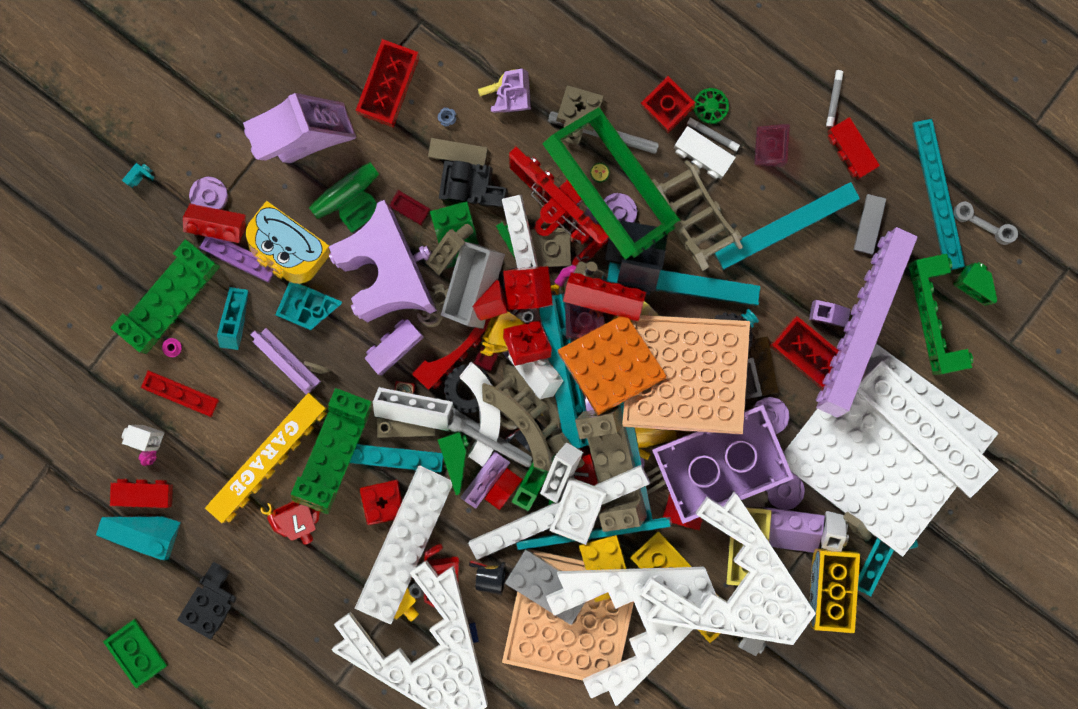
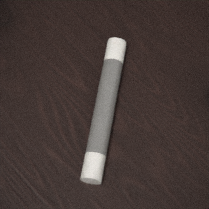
(834, 98)
(713, 134)

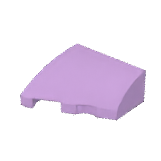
(513, 93)

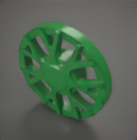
(711, 105)

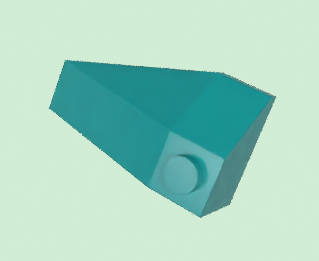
(143, 534)

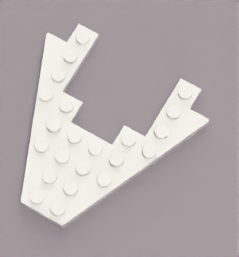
(623, 588)
(763, 605)
(443, 676)

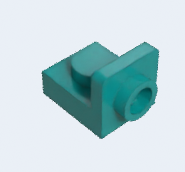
(134, 176)

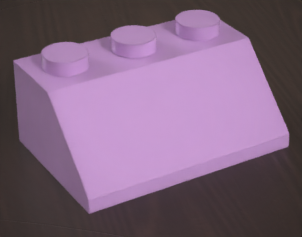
(393, 346)
(795, 530)

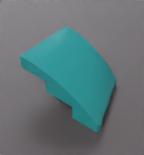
(305, 306)

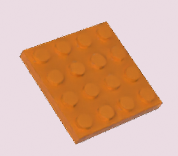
(611, 364)

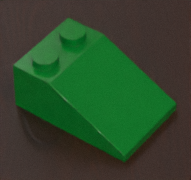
(453, 218)
(455, 455)

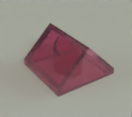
(772, 145)
(581, 321)

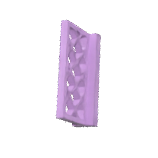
(285, 360)

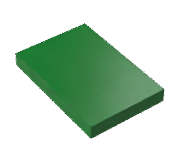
(135, 653)

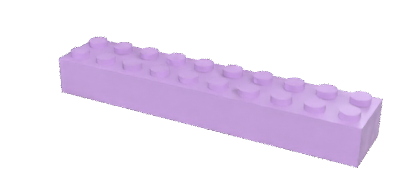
(866, 322)

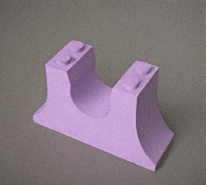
(298, 128)
(398, 279)

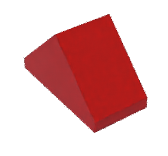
(491, 302)
(503, 489)

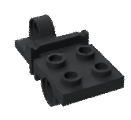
(470, 184)
(209, 605)

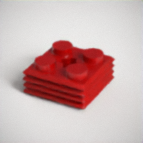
(527, 343)
(371, 495)

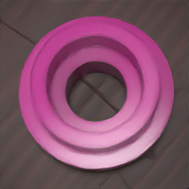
(178, 347)
(147, 457)

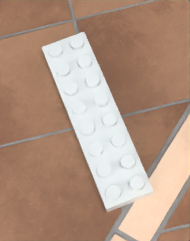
(926, 429)
(404, 545)

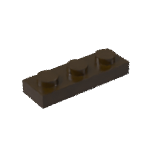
(762, 357)

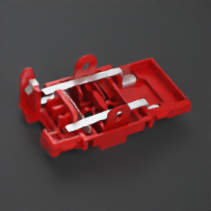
(560, 206)

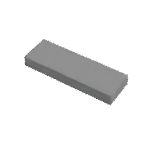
(869, 224)

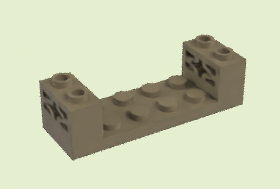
(612, 457)

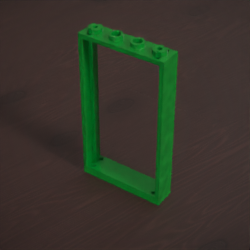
(591, 196)

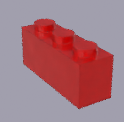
(852, 149)
(214, 223)
(141, 493)

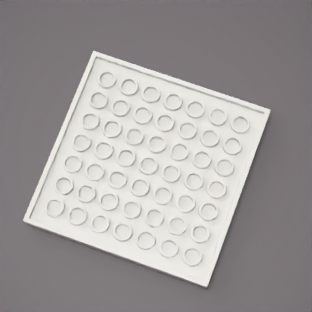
(873, 468)

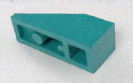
(232, 319)

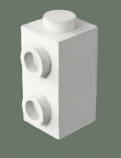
(834, 532)

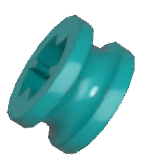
(749, 316)

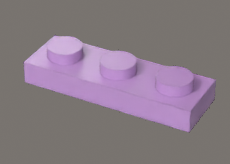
(485, 480)

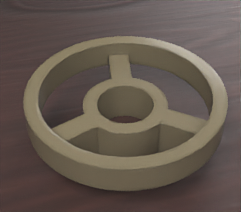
(316, 368)

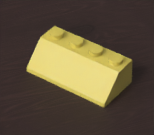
(736, 572)

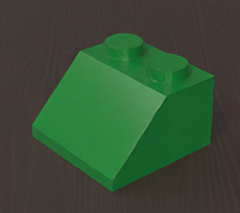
(977, 283)

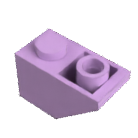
(829, 313)

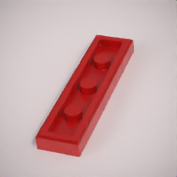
(180, 393)

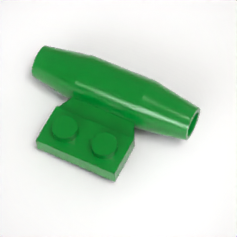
(349, 197)

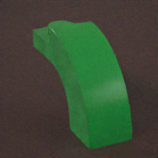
(530, 486)

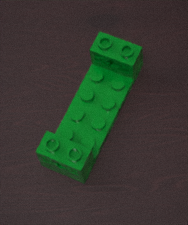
(920, 272)
(166, 298)
(332, 451)

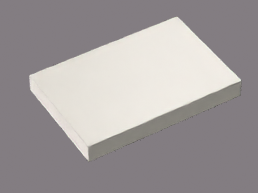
(578, 510)

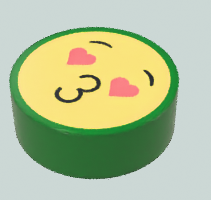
(599, 172)

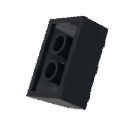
(653, 255)

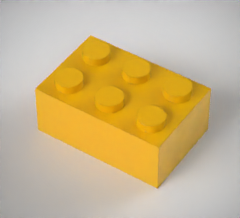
(602, 555)

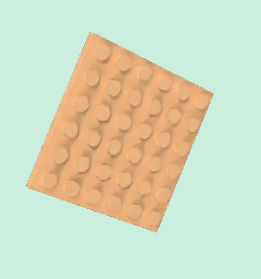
(703, 373)
(553, 646)

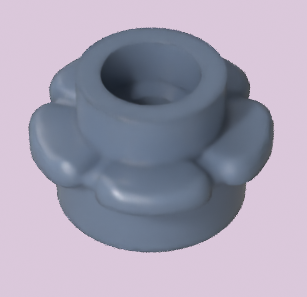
(444, 112)

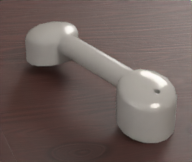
(965, 212)

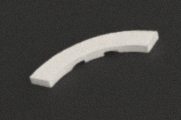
(488, 414)

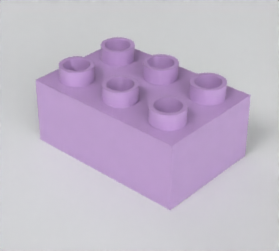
(722, 464)

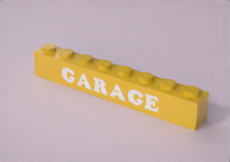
(266, 458)

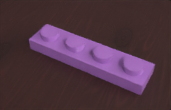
(236, 257)

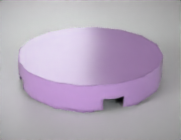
(209, 193)
(622, 206)
(776, 411)
(787, 494)

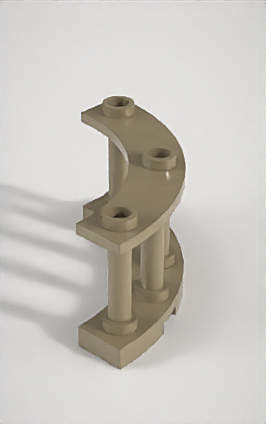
(689, 243)
(524, 420)

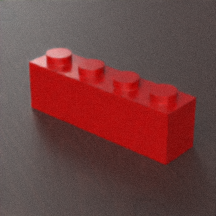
(604, 296)

